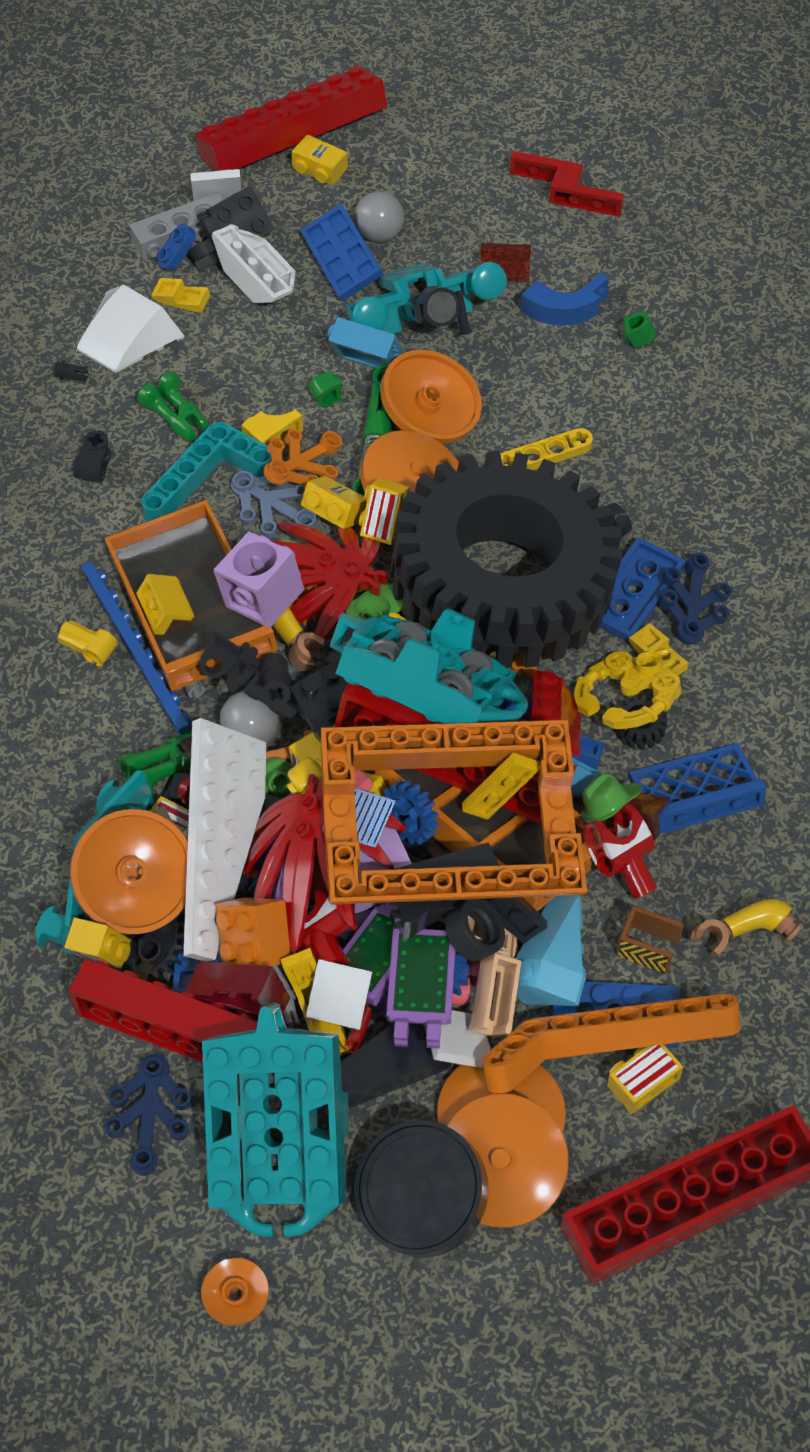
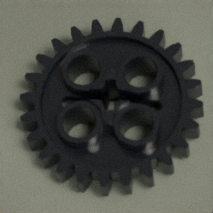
(169, 944)

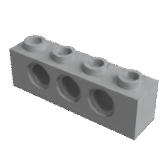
(153, 232)

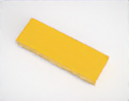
(500, 786)

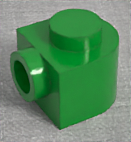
(638, 329)
(326, 389)

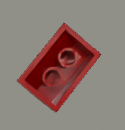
(552, 700)

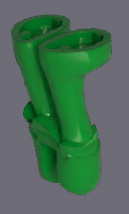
(169, 388)
(178, 761)

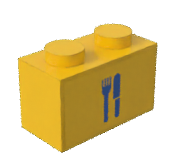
(319, 160)
(333, 502)

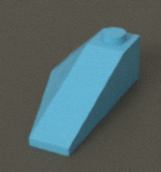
(553, 959)

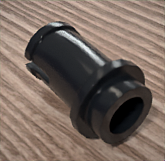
(70, 371)

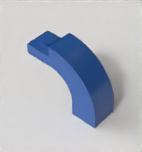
(564, 308)

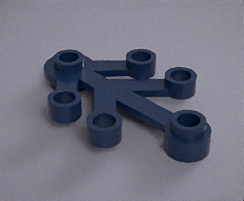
(696, 566)
(148, 1107)

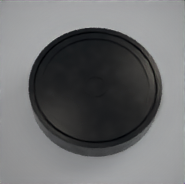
(421, 1189)

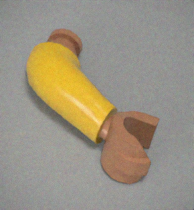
(291, 632)
(764, 914)

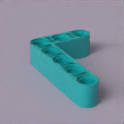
(212, 447)

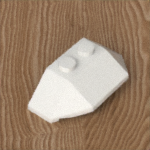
(253, 264)

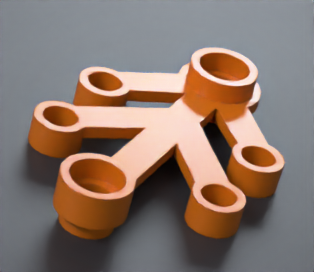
(281, 472)

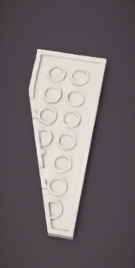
(223, 816)

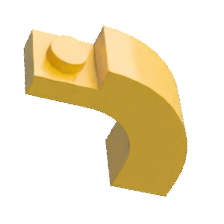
(301, 972)

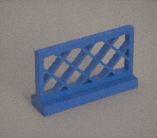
(705, 804)

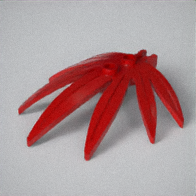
(339, 569)
(300, 826)

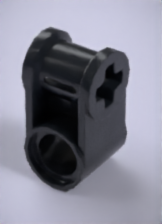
(93, 457)

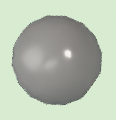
(379, 216)
(249, 717)

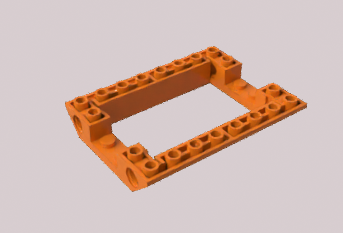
(450, 746)

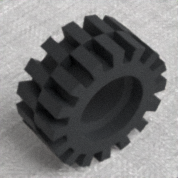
(642, 736)

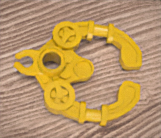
(636, 674)

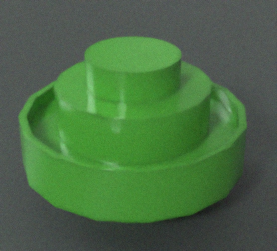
(276, 777)

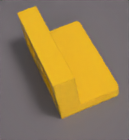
(163, 601)

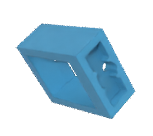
(363, 343)

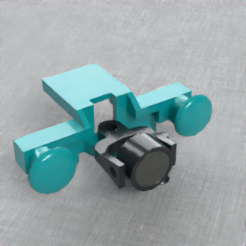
(438, 304)

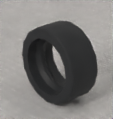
(461, 935)

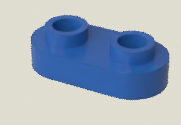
(176, 247)

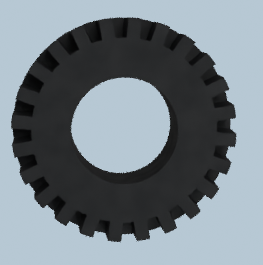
(519, 508)

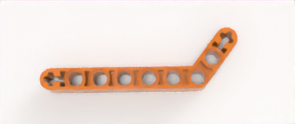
(605, 1032)

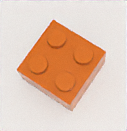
(253, 931)

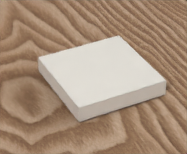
(207, 183)
(459, 1044)

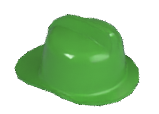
(375, 606)
(606, 797)

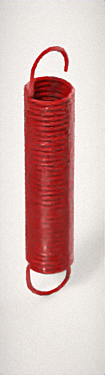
(355, 1035)

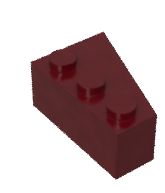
(238, 987)

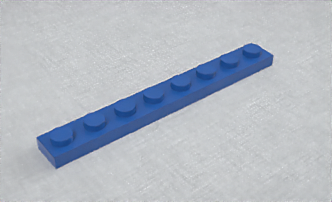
(133, 641)

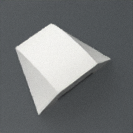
(127, 329)

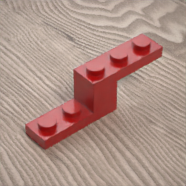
(566, 183)

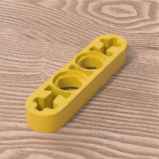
(542, 448)

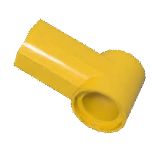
(93, 645)

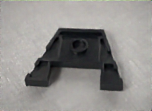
(319, 698)

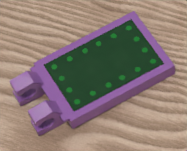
(371, 951)
(421, 984)

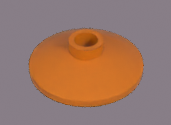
(230, 1276)

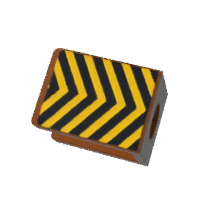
(654, 925)

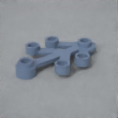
(268, 501)

